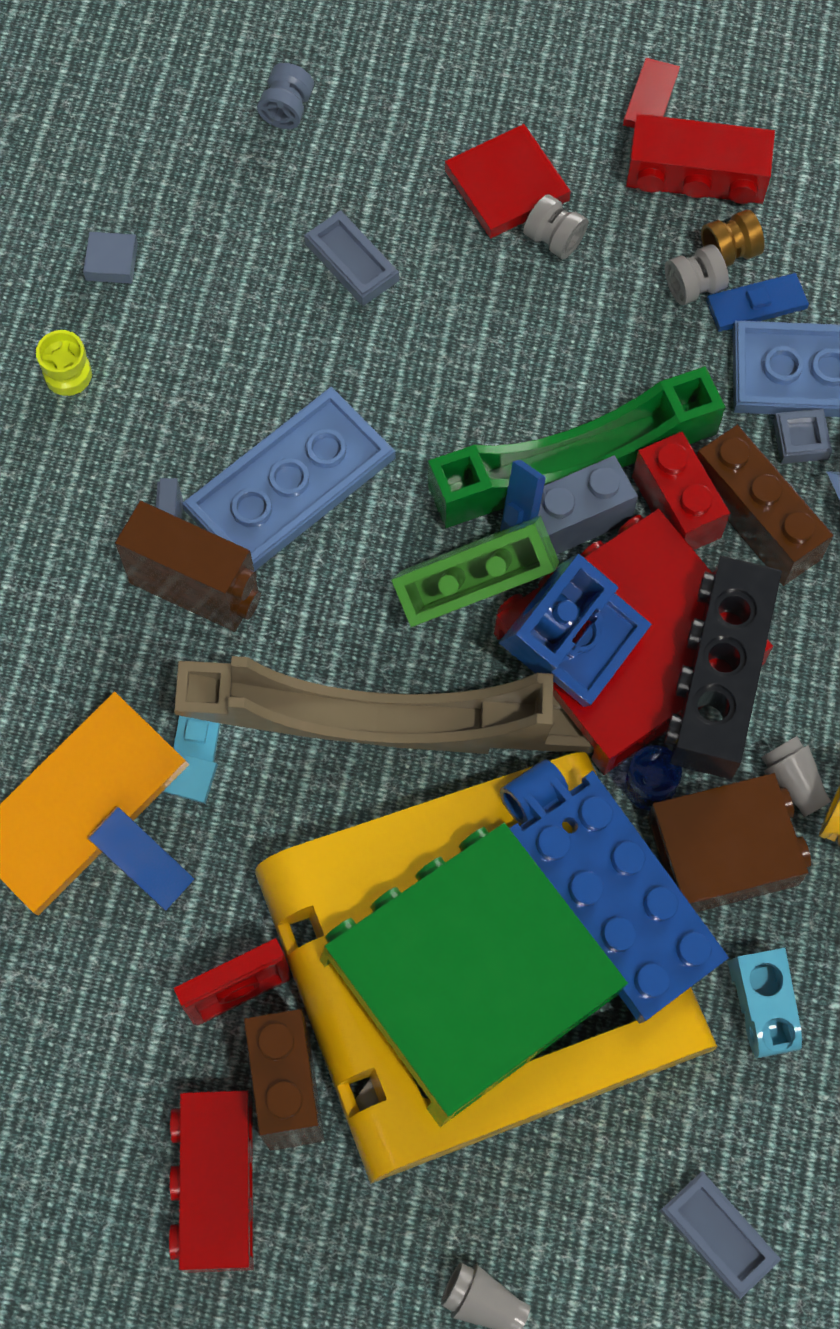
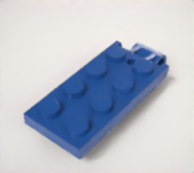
(612, 885)

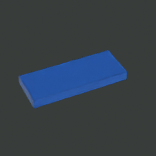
(757, 301)
(523, 495)
(141, 858)

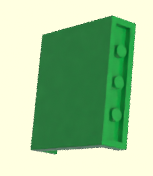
(473, 969)

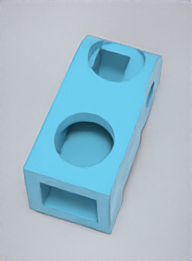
(767, 1002)

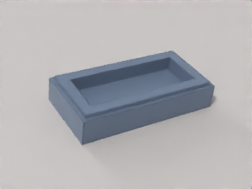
(351, 258)
(720, 1235)

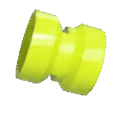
(64, 362)

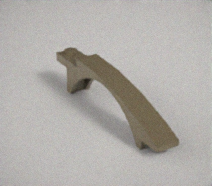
(473, 721)

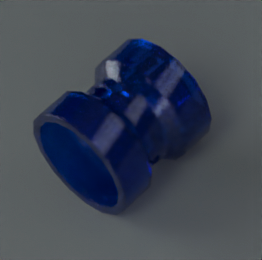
(655, 767)

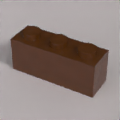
(764, 505)

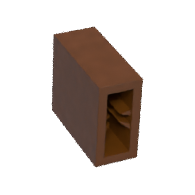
(188, 566)
(730, 842)
(284, 1080)

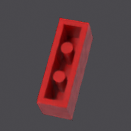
(700, 159)
(213, 1182)

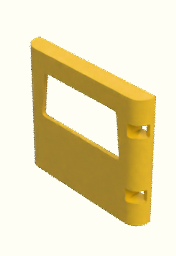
(340, 880)

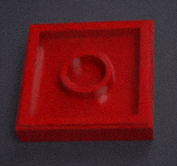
(505, 179)
(234, 982)

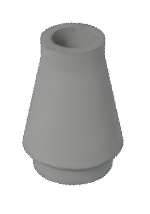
(799, 774)
(482, 1300)

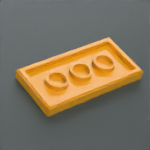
(47, 819)

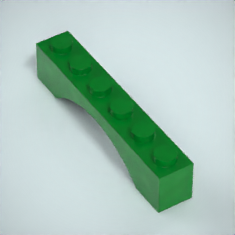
(478, 476)

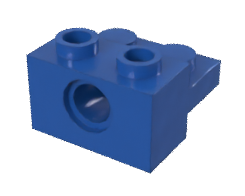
(557, 613)

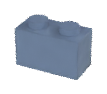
(587, 504)

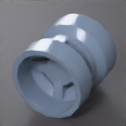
(284, 99)

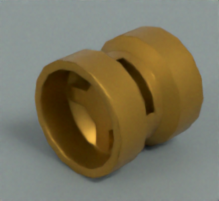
(735, 238)

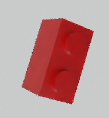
(680, 487)

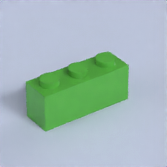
(476, 571)

